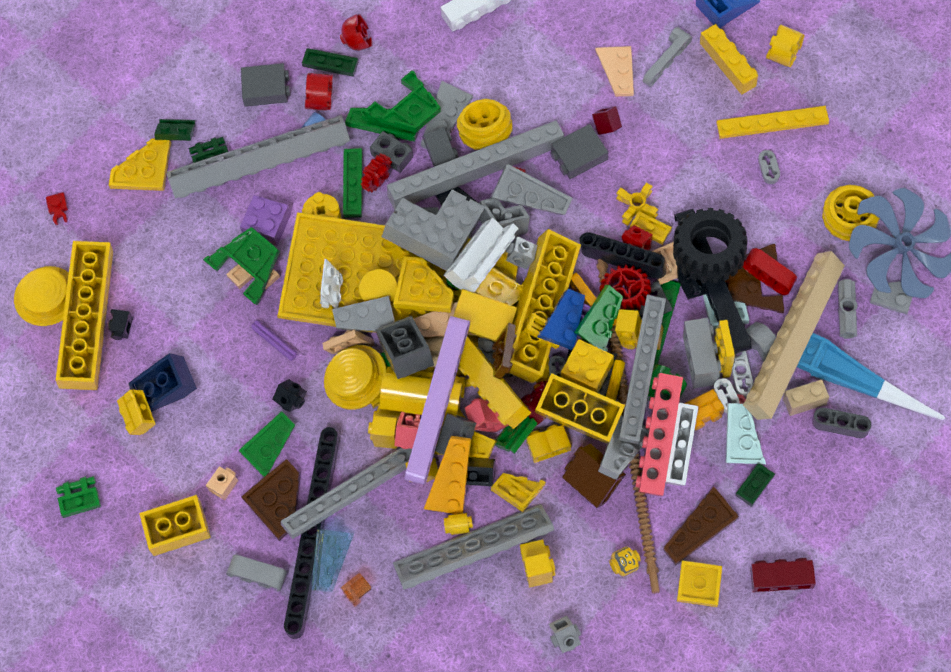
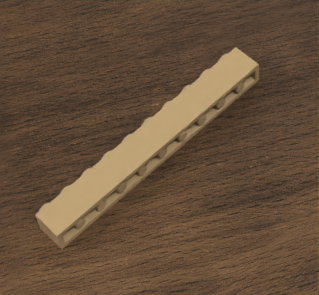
(793, 336)

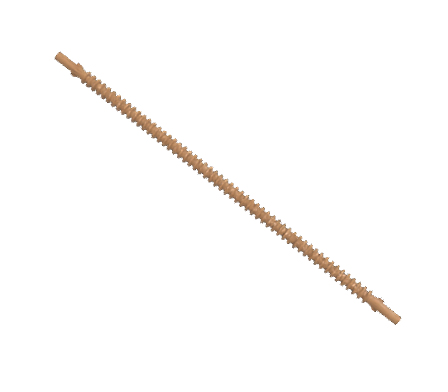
(651, 569)

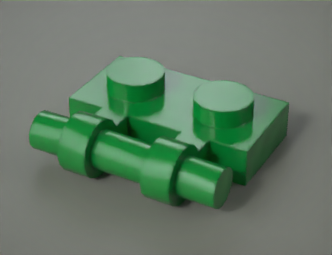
(80, 501)

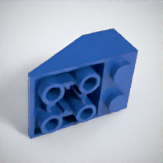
(723, 11)

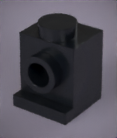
(120, 324)

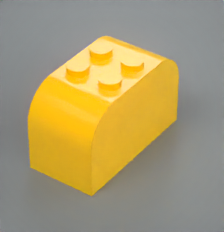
(579, 408)

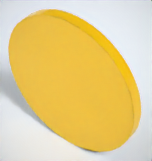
(377, 284)

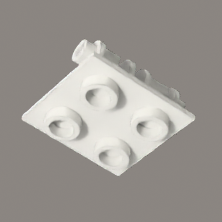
(330, 286)

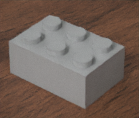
(701, 352)

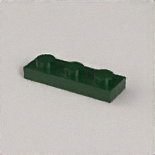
(330, 62)

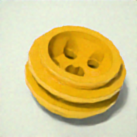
(484, 123)
(850, 197)

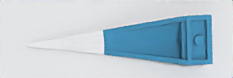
(835, 366)

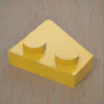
(517, 490)

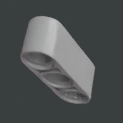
(257, 572)

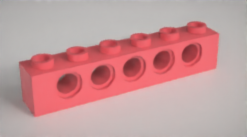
(673, 386)

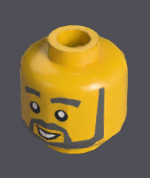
(624, 561)

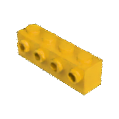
(729, 59)

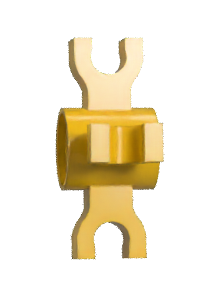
(625, 197)

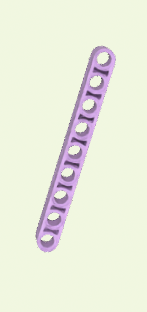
(437, 400)

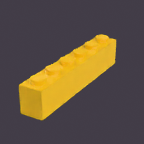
(496, 391)

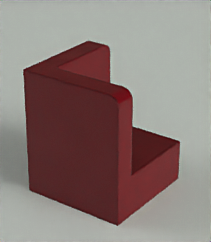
(607, 120)

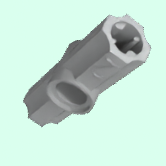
(847, 319)

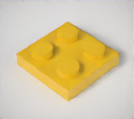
(699, 583)

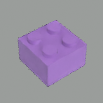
(266, 218)

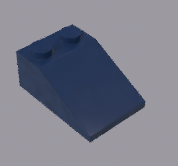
(165, 381)

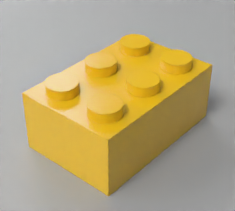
(174, 525)

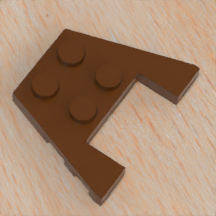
(747, 288)

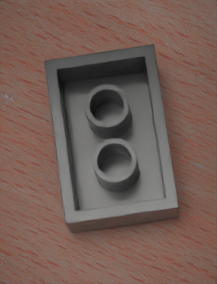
(404, 347)

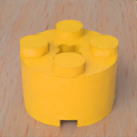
(785, 46)
(322, 205)

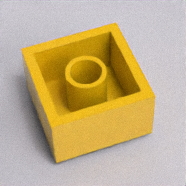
(587, 366)

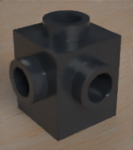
(289, 395)

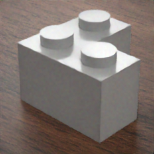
(506, 216)

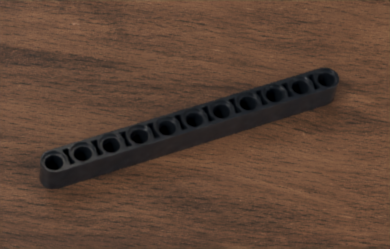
(306, 540)

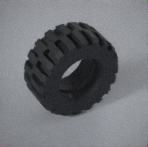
(710, 266)

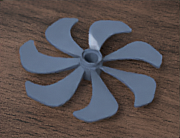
(877, 268)

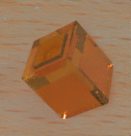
(355, 589)

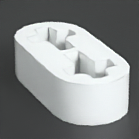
(731, 394)

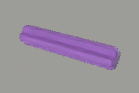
(274, 340)

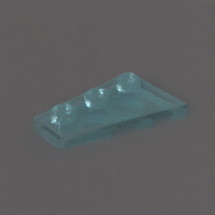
(329, 558)

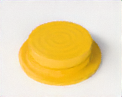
(42, 296)
(354, 377)

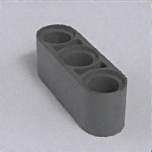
(850, 419)

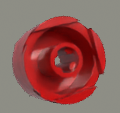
(318, 91)

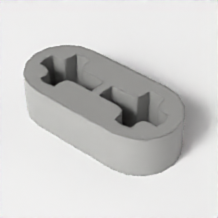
(765, 168)

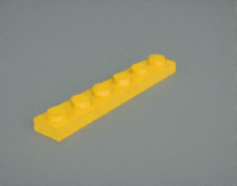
(772, 122)

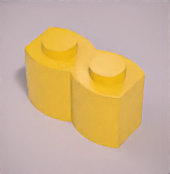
(548, 443)

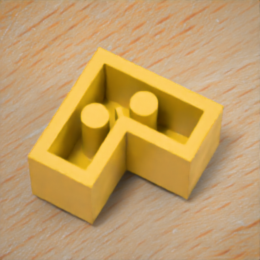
(628, 329)
(383, 428)
(536, 563)

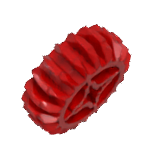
(633, 282)

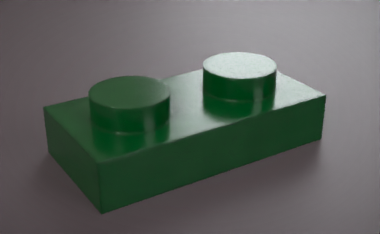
(755, 484)

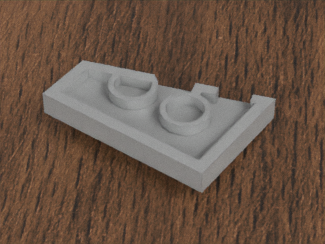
(364, 315)

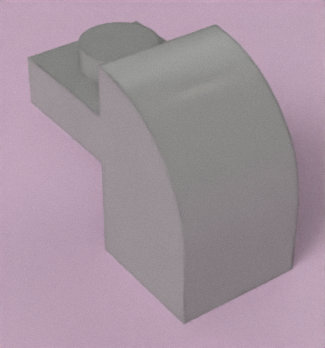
(761, 338)

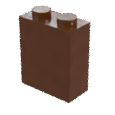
(584, 476)

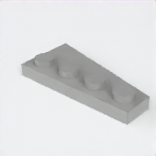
(527, 191)

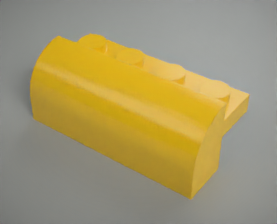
(411, 392)

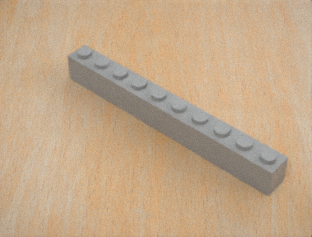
(258, 156)
(474, 165)

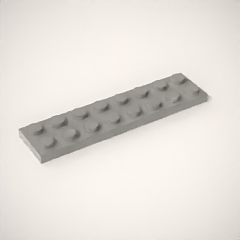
(473, 546)

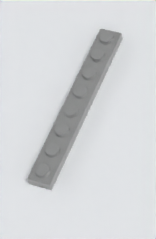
(642, 369)
(346, 493)

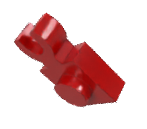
(56, 206)

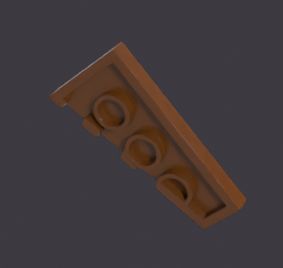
(701, 526)

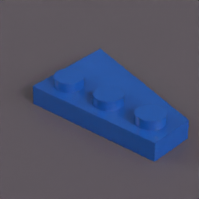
(564, 320)

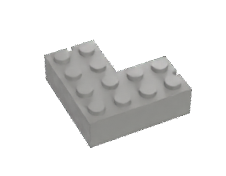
(433, 236)

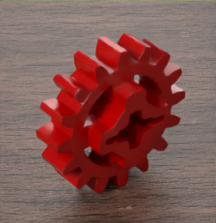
(376, 173)

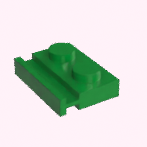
(512, 439)

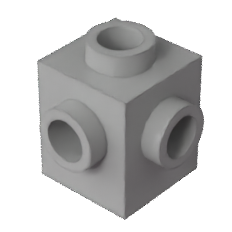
(521, 252)
(564, 634)

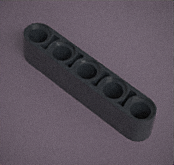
(622, 254)

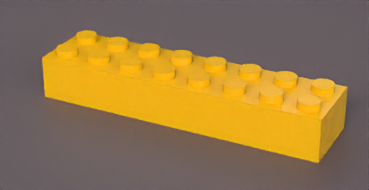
(543, 287)
(84, 315)

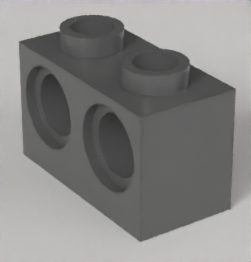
(395, 148)

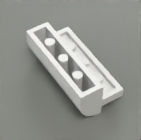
(480, 255)
(680, 447)

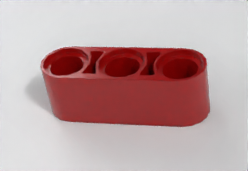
(769, 271)

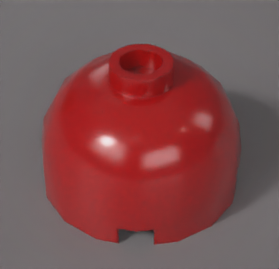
(353, 33)

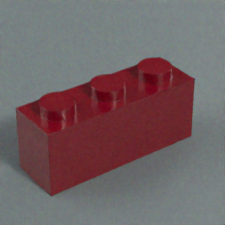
(782, 575)

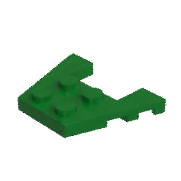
(412, 111)
(252, 254)

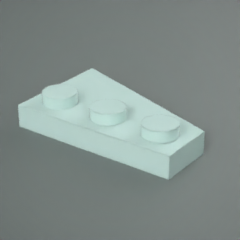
(741, 437)

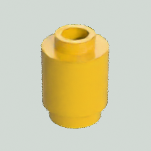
(457, 524)

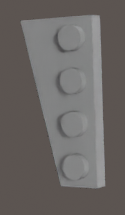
(452, 103)
(619, 453)

